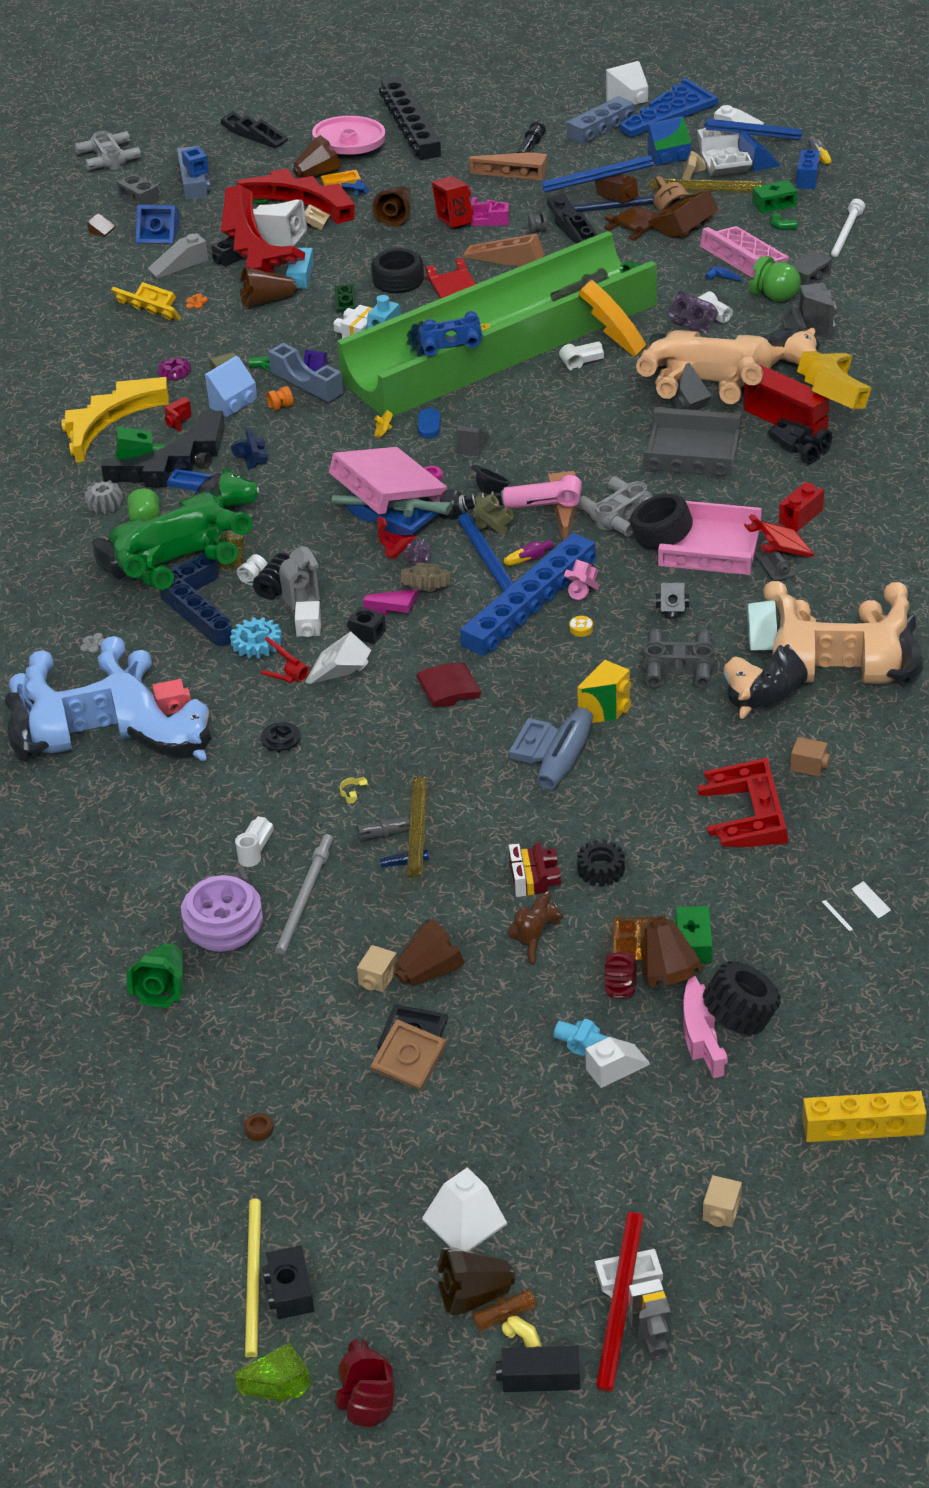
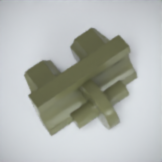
(489, 516)

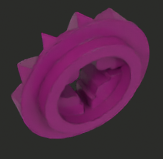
(181, 369)

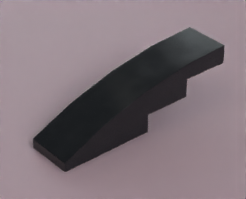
(256, 131)

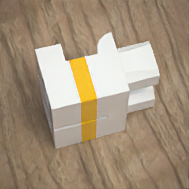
(353, 321)

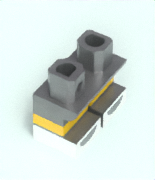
(652, 1314)

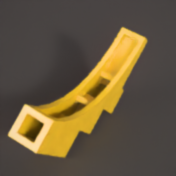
(830, 378)
(129, 397)

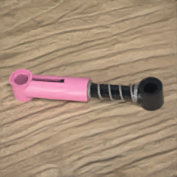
(562, 492)

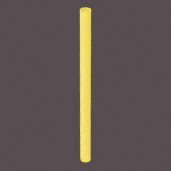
(253, 1268)

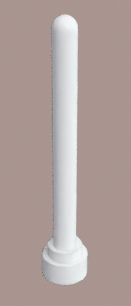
(855, 209)

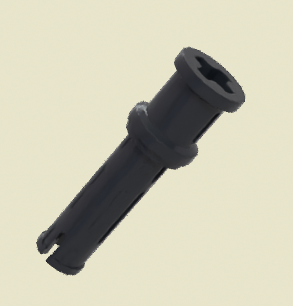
(532, 136)

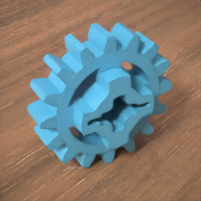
(251, 637)

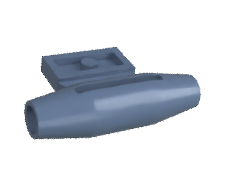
(552, 746)

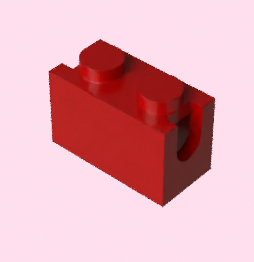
(801, 505)

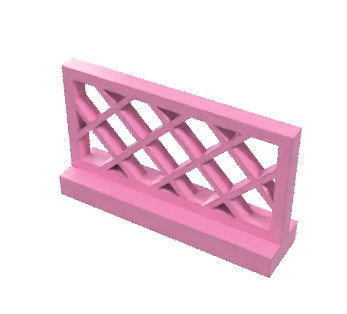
(738, 249)

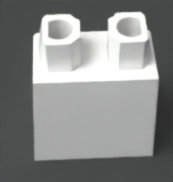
(281, 223)

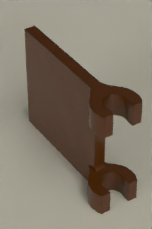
(634, 219)

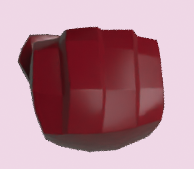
(366, 1385)

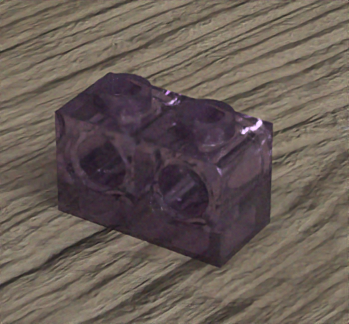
(694, 309)

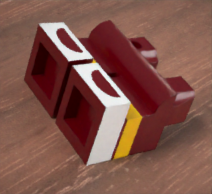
(529, 869)

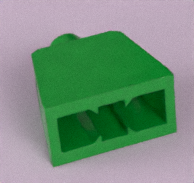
(134, 443)

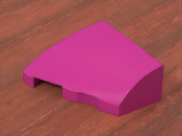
(489, 213)
(391, 601)

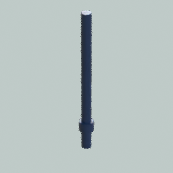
(616, 204)

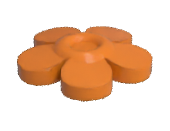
(196, 301)

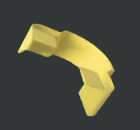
(353, 796)

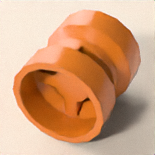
(280, 398)

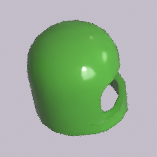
(143, 505)

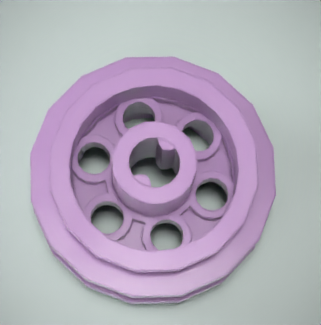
(213, 917)

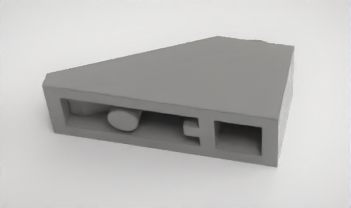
(183, 254)

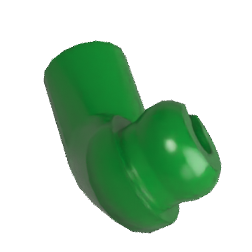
(782, 224)
(262, 362)

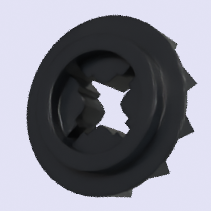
(283, 729)

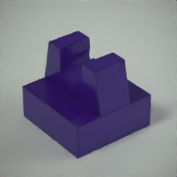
(315, 359)

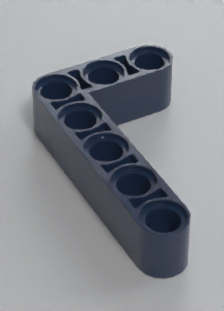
(192, 605)

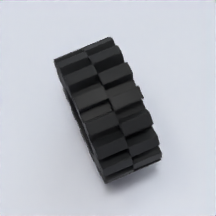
(598, 852)

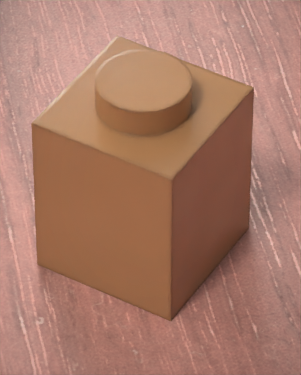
(809, 756)

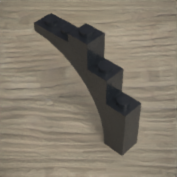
(156, 466)

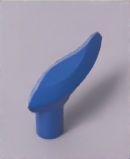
(723, 272)

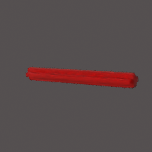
(619, 1302)

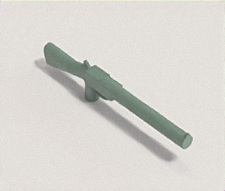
(406, 505)

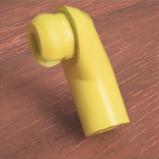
(518, 1326)

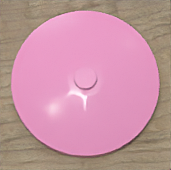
(351, 134)

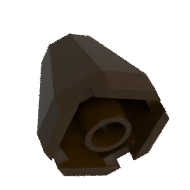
(472, 1279)

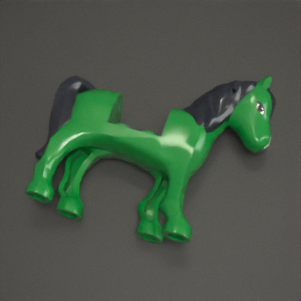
(194, 527)

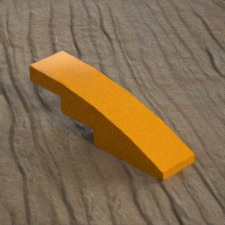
(610, 314)

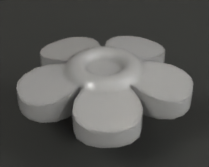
(92, 643)

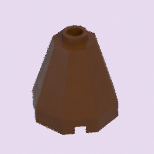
(317, 160)
(667, 954)
(427, 955)

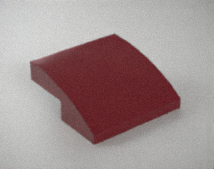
(448, 683)

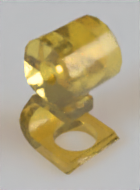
(238, 541)

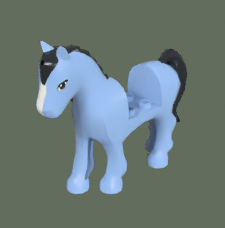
(114, 700)

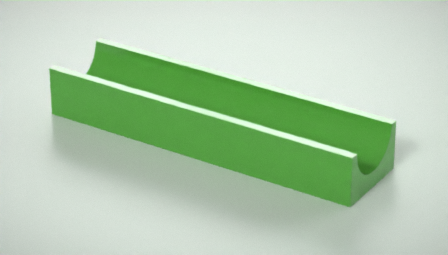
(521, 319)

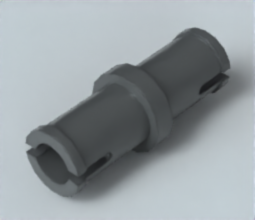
(383, 828)

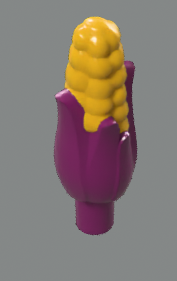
(530, 552)

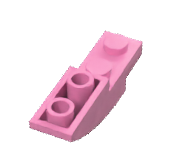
(700, 1031)

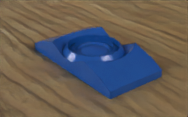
(396, 520)

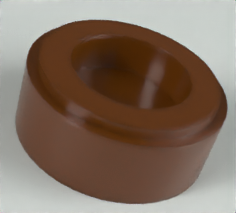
(258, 1127)

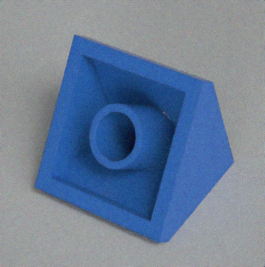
(759, 154)

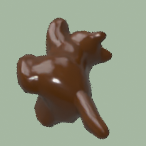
(530, 923)

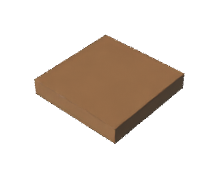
(408, 1055)

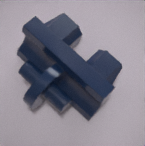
(251, 450)

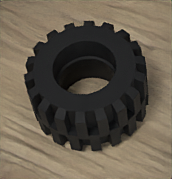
(741, 998)

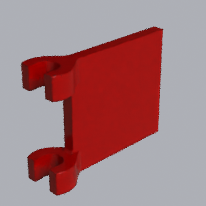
(450, 282)

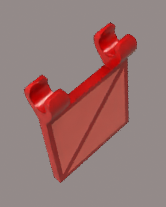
(779, 538)

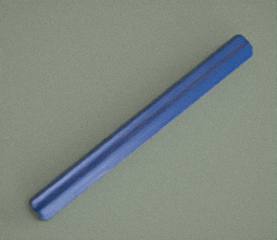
(753, 129)
(596, 174)
(485, 551)

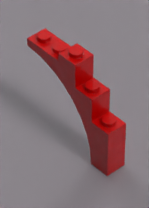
(283, 186)
(240, 224)

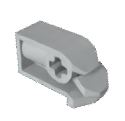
(299, 577)

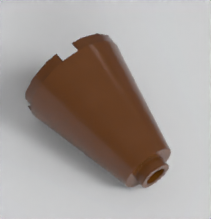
(392, 206)
(264, 287)

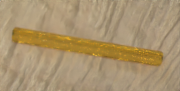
(712, 185)
(417, 825)

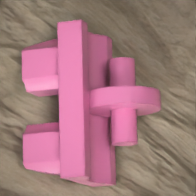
(581, 577)

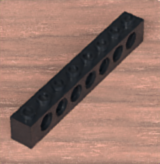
(410, 118)

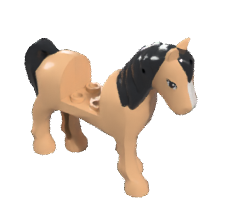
(721, 359)
(879, 646)

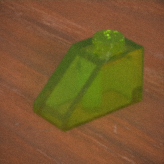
(274, 1376)

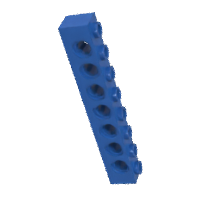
(525, 596)

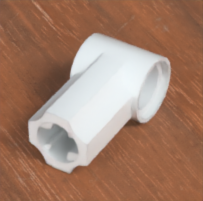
(724, 311)
(576, 356)
(252, 841)

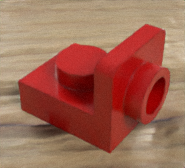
(177, 412)

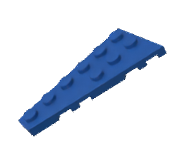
(680, 101)

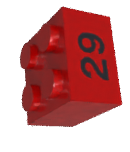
(452, 201)

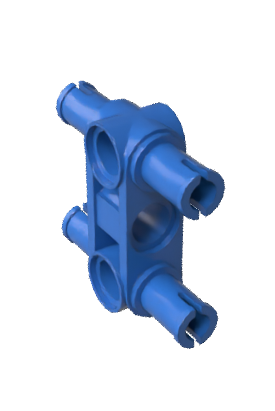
(467, 331)

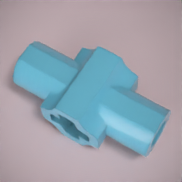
(578, 1036)

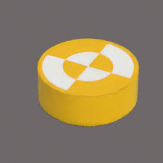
(581, 626)

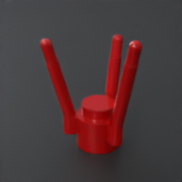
(294, 668)

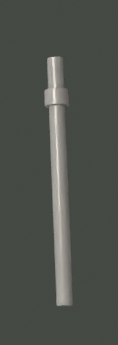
(319, 858)

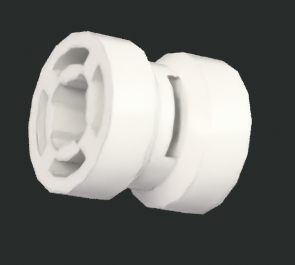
(251, 569)

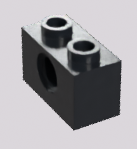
(288, 1267)

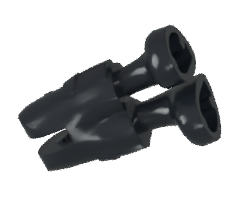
(799, 438)

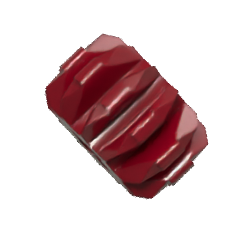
(620, 975)

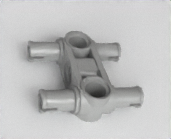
(107, 150)
(617, 508)

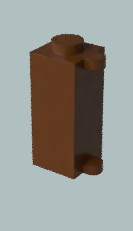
(617, 187)

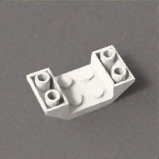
(722, 153)

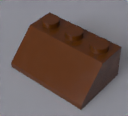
(685, 214)

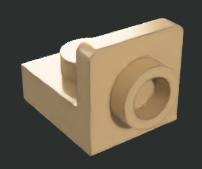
(316, 217)

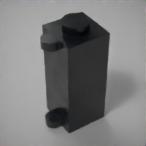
(539, 1369)

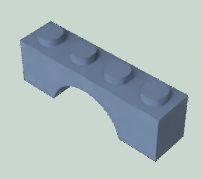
(287, 364)

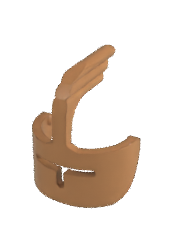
(662, 197)

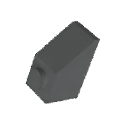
(691, 391)

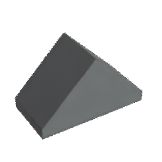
(471, 440)

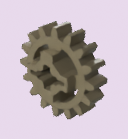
(425, 577)

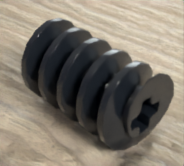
(267, 582)

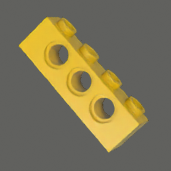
(864, 1116)

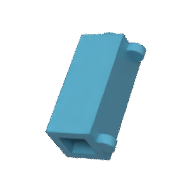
(302, 270)

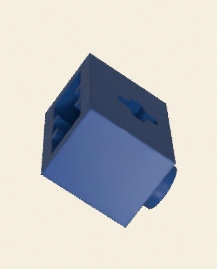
(808, 169)

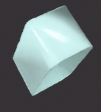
(761, 625)

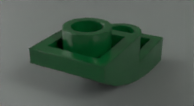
(345, 297)

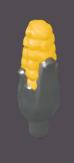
(817, 145)

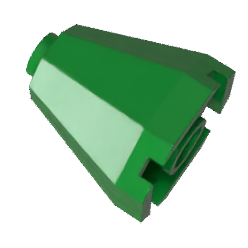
(157, 973)

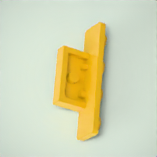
(150, 298)

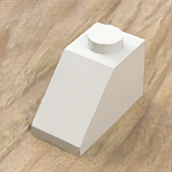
(613, 1060)

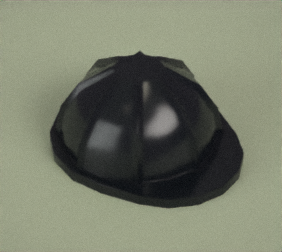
(489, 480)

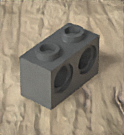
(137, 190)

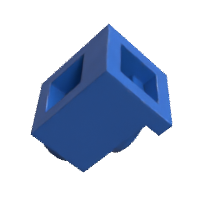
(195, 161)

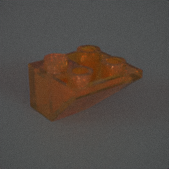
(629, 934)

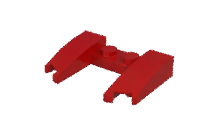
(768, 823)

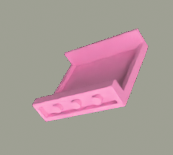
(384, 476)
(715, 540)

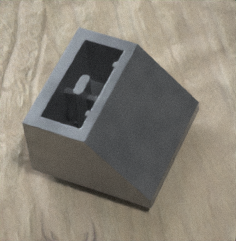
(818, 309)

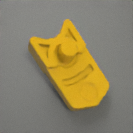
(382, 424)

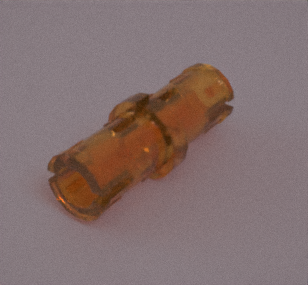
(503, 1309)

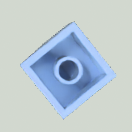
(230, 387)

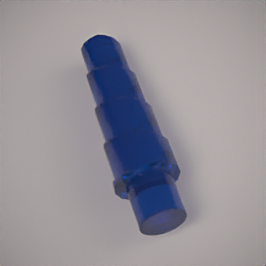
(399, 859)

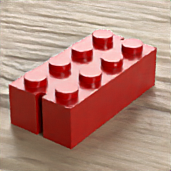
(787, 399)

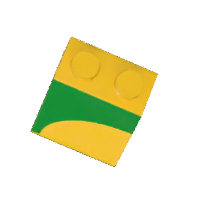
(606, 692)

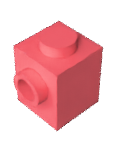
(171, 696)

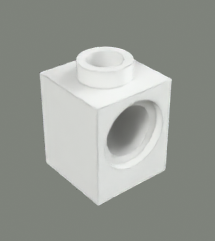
(308, 618)

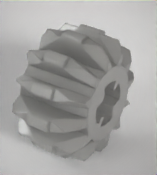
(103, 497)

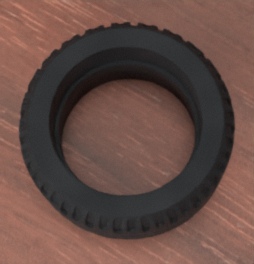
(397, 270)
(661, 521)

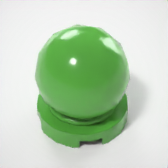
(776, 280)

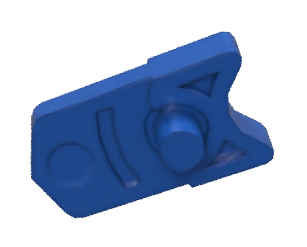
(358, 187)

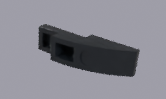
(569, 220)

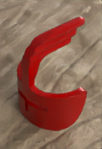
(391, 549)

